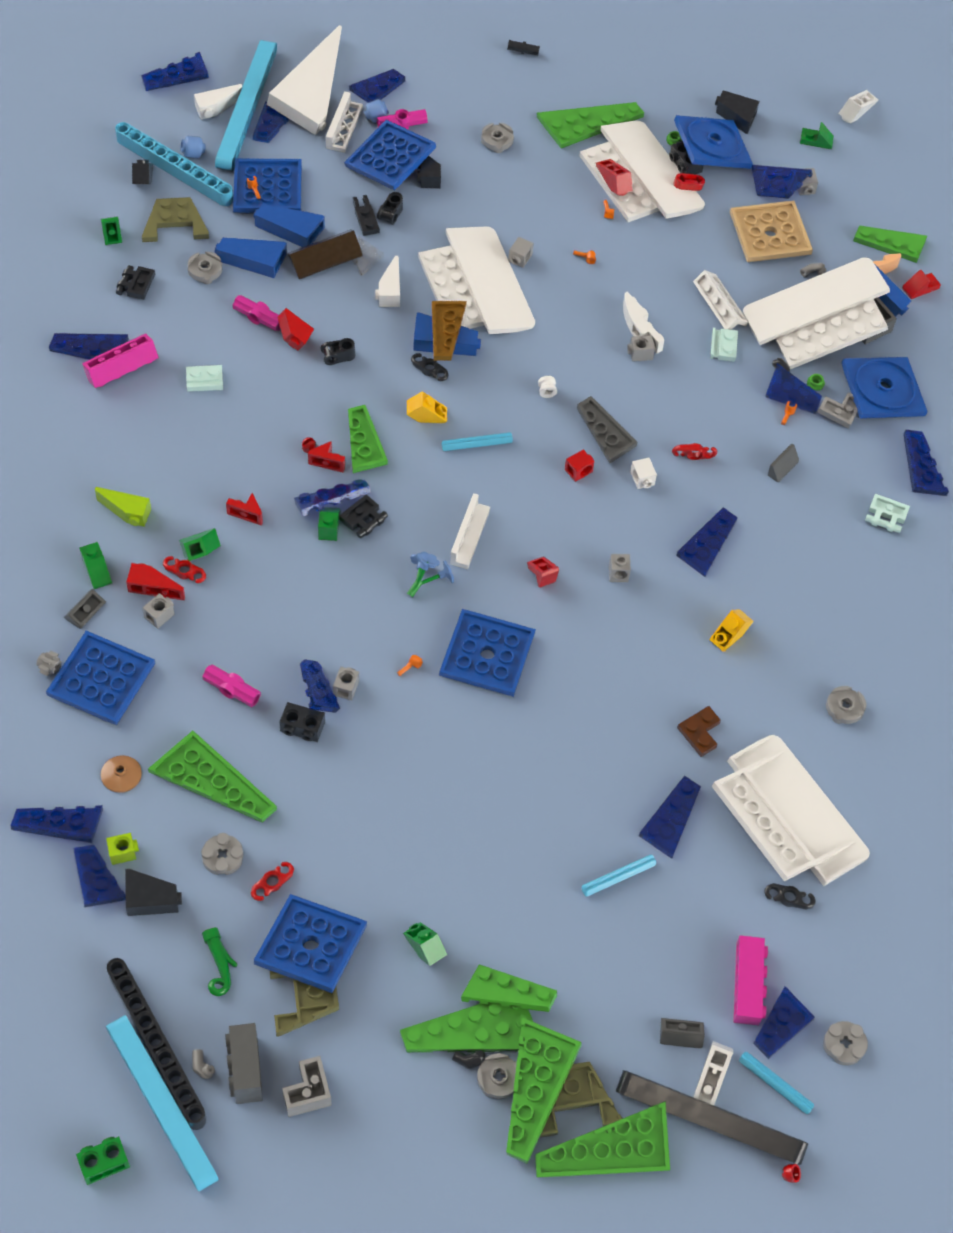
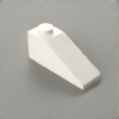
(216, 101)
(857, 106)
(389, 286)
(713, 1073)

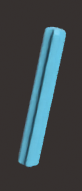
(477, 441)
(618, 875)
(776, 1082)

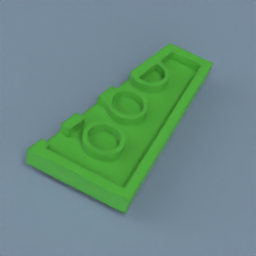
(891, 241)
(364, 441)
(499, 987)

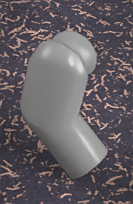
(813, 267)
(200, 1067)

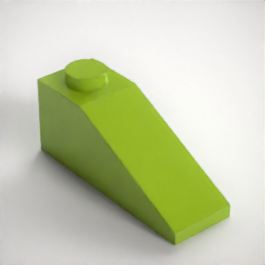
(128, 507)

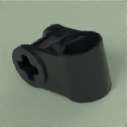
(391, 208)
(340, 351)

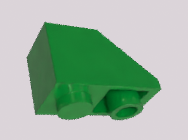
(200, 544)
(425, 943)

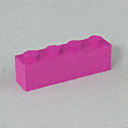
(120, 360)
(749, 980)

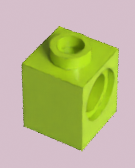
(116, 842)

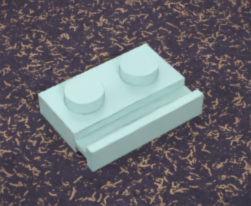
(724, 344)
(204, 378)

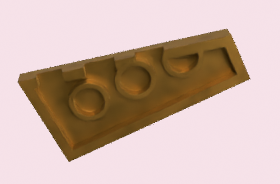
(446, 324)

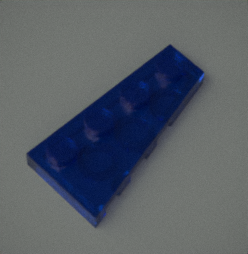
(85, 345)
(333, 496)
(707, 542)
(670, 819)

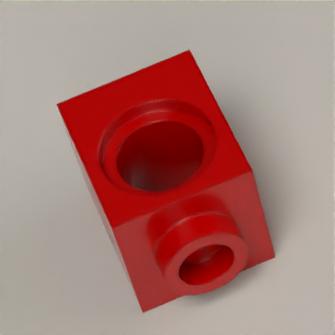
(579, 465)

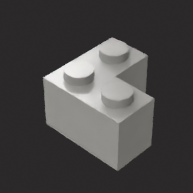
(310, 1094)

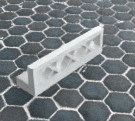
(338, 123)
(719, 300)
(469, 533)

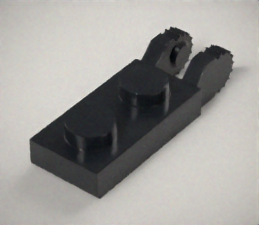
(366, 217)

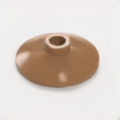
(121, 781)

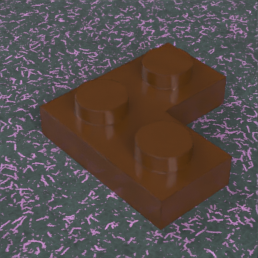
(696, 729)

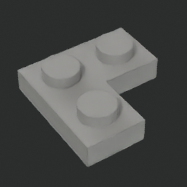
(840, 413)

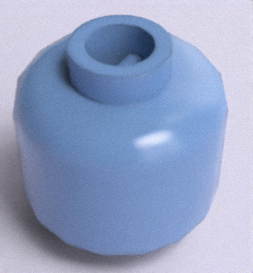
(375, 109)
(192, 146)

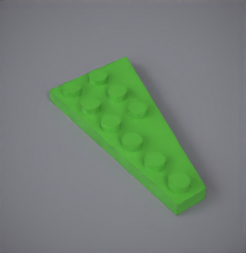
(579, 124)
(205, 772)
(470, 1029)
(540, 1074)
(623, 1146)

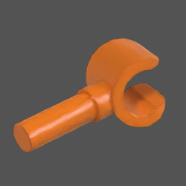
(253, 185)
(609, 213)
(590, 256)
(788, 411)
(414, 661)

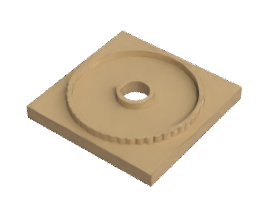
(779, 217)

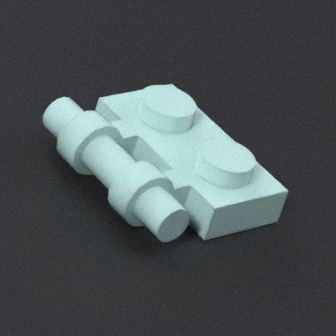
(889, 509)

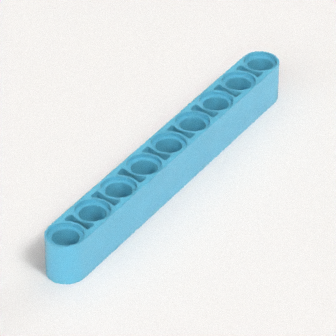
(174, 164)
(162, 1103)

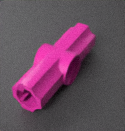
(404, 118)
(257, 312)
(231, 685)

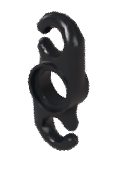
(429, 361)
(781, 890)

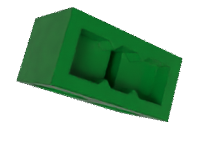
(104, 1166)

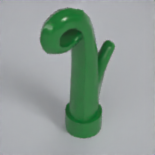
(221, 958)

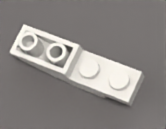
(636, 320)

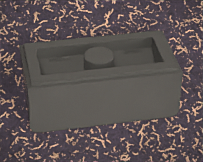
(784, 463)
(85, 609)
(682, 1033)

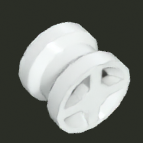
(547, 386)

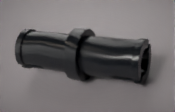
(523, 47)

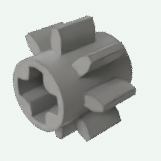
(49, 663)

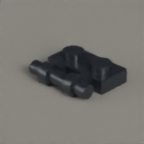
(140, 282)
(361, 511)

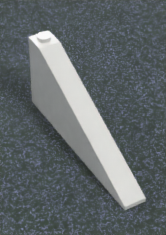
(307, 88)

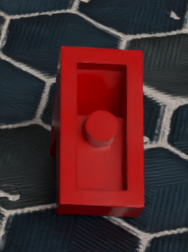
(921, 284)
(323, 457)
(247, 511)
(545, 571)

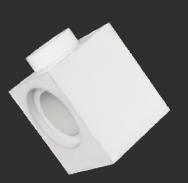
(643, 473)

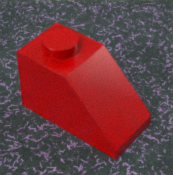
(294, 329)

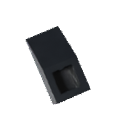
(142, 172)
(430, 173)

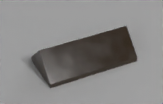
(325, 254)

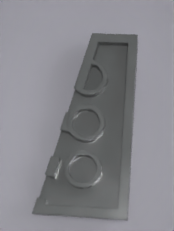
(608, 433)

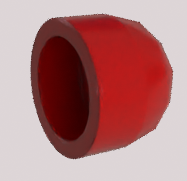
(310, 444)
(791, 1173)

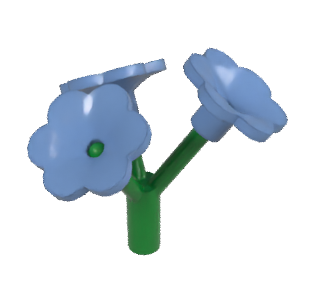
(423, 563)

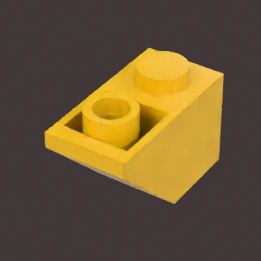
(426, 409)
(731, 629)

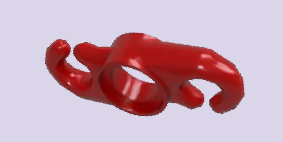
(688, 448)
(190, 574)
(262, 884)

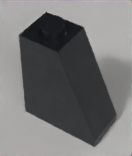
(737, 108)
(150, 895)

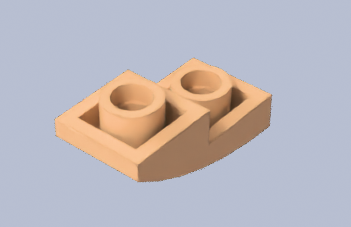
(888, 263)

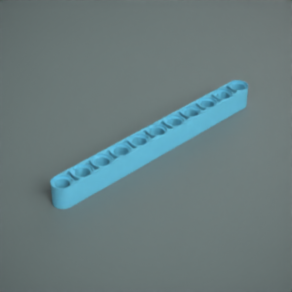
(246, 105)

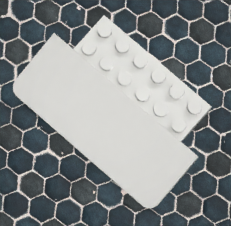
(651, 172)
(479, 273)
(821, 313)
(788, 813)

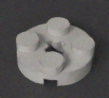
(497, 144)
(208, 274)
(845, 715)
(222, 865)
(851, 1032)
(492, 1087)

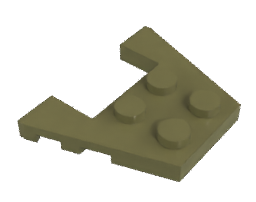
(174, 213)
(310, 1005)
(582, 1090)

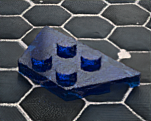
(778, 181)

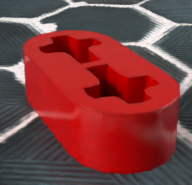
(689, 182)

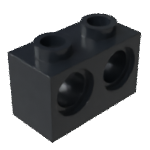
(681, 158)
(304, 718)

